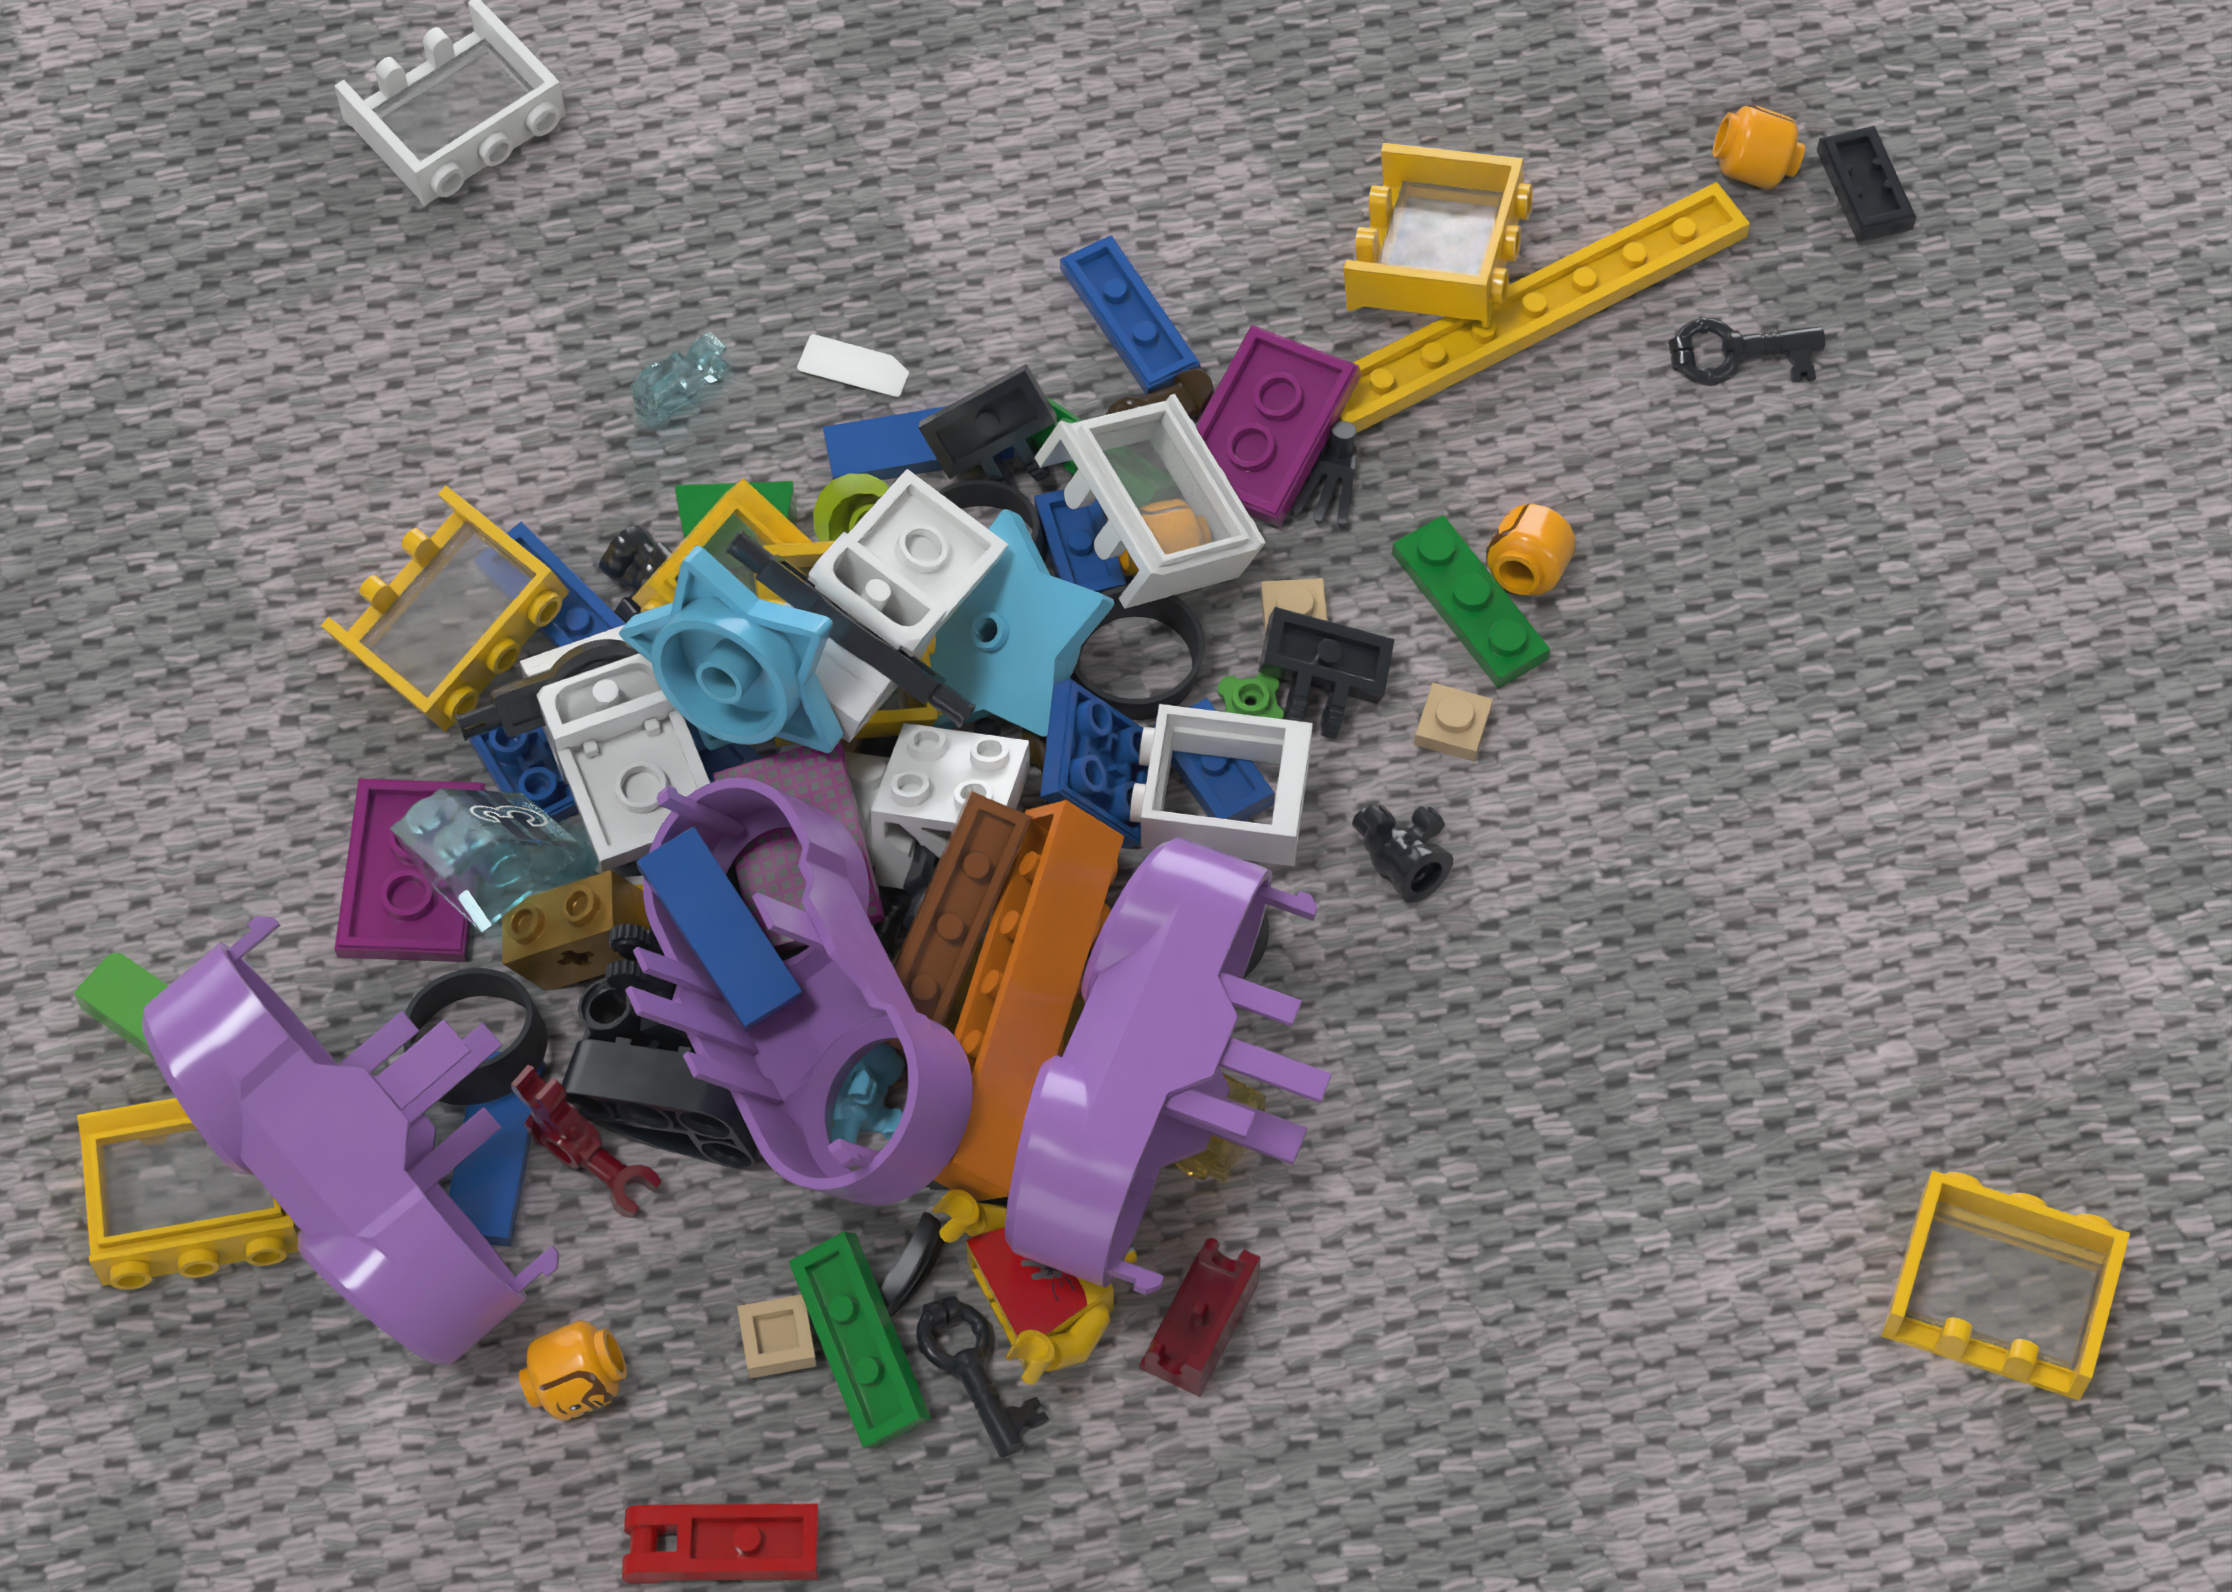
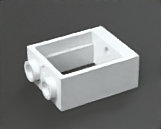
(1231, 737)

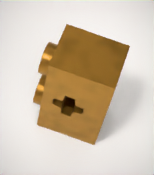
(566, 930)

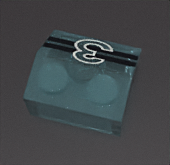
(484, 849)

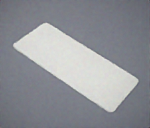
(853, 365)

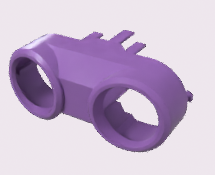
(851, 1001)
(1146, 1060)
(343, 1146)

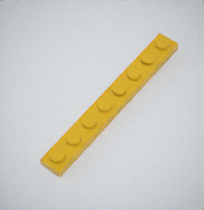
(1545, 304)

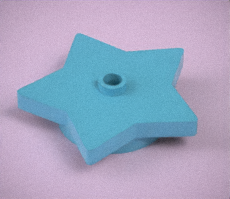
(1016, 634)
(737, 661)

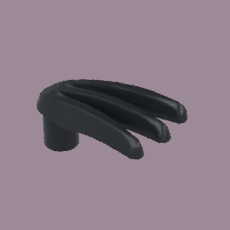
(1336, 464)
(913, 1264)

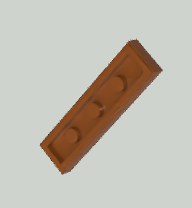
(958, 904)

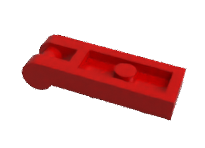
(722, 1542)

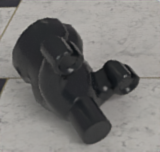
(632, 560)
(1403, 852)

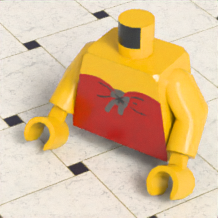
(1043, 1311)

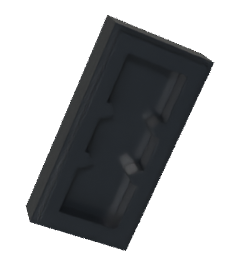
(1866, 184)

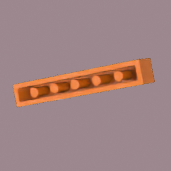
(1028, 984)

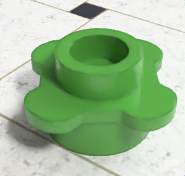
(1260, 688)

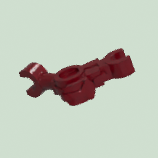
(575, 1140)

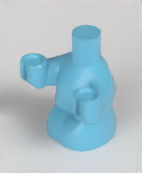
(863, 1094)

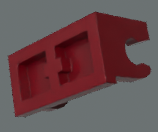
(1202, 1318)

